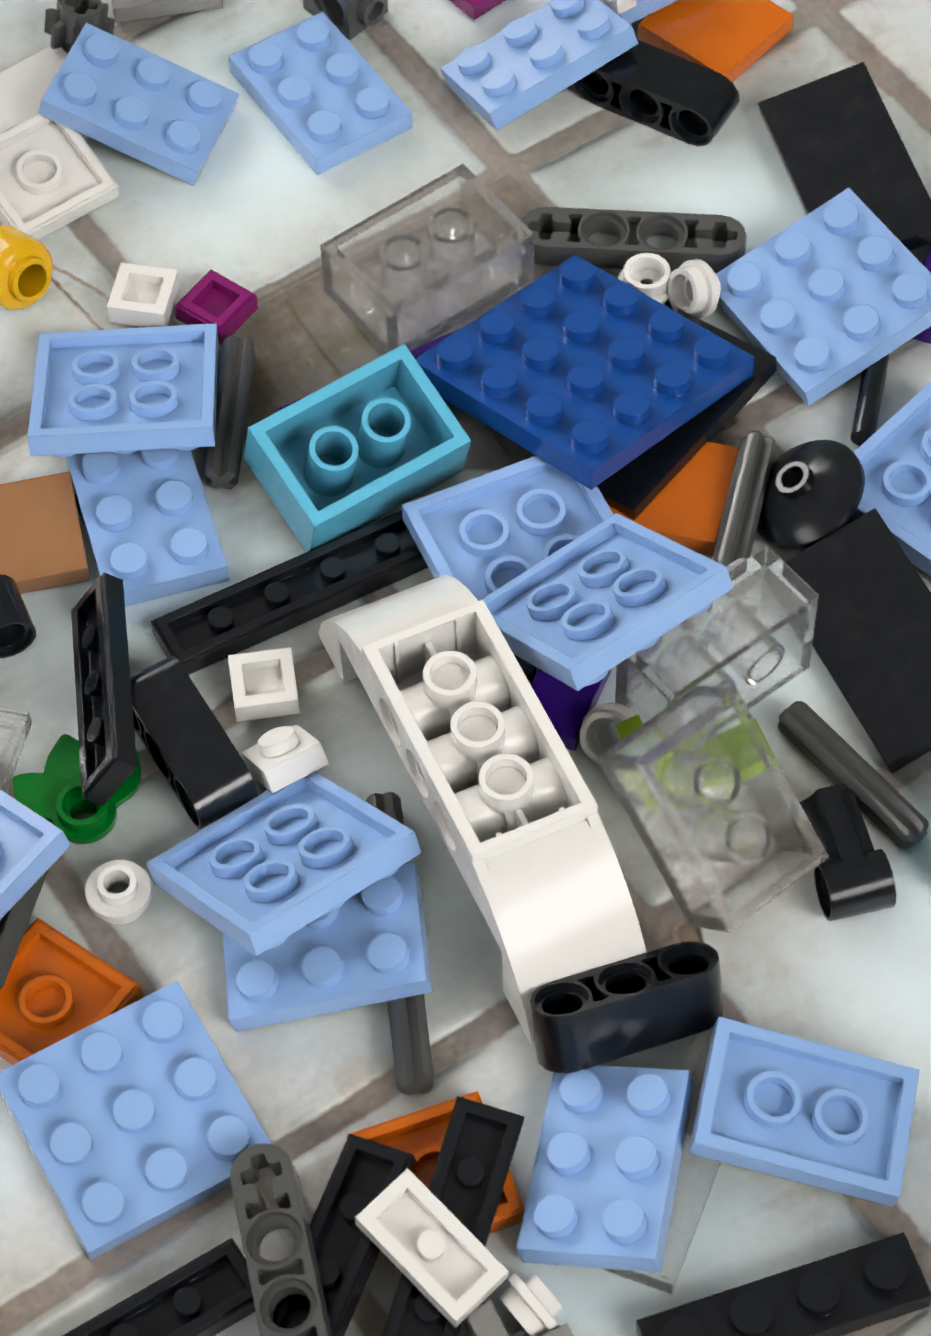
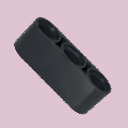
(663, 93)
(188, 743)
(626, 1007)

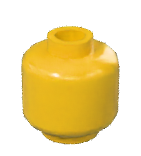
(24, 268)

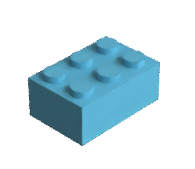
(356, 448)

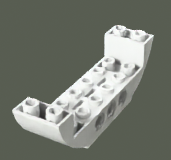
(492, 782)

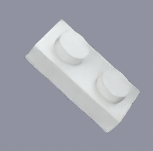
(431, 1247)

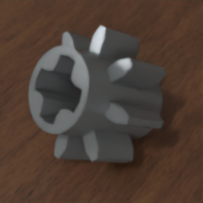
(70, 17)

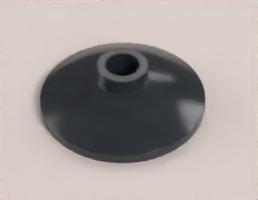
(810, 494)

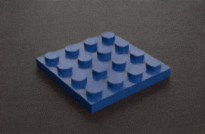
(584, 370)

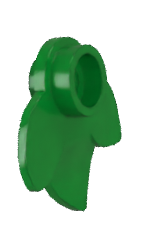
(59, 795)

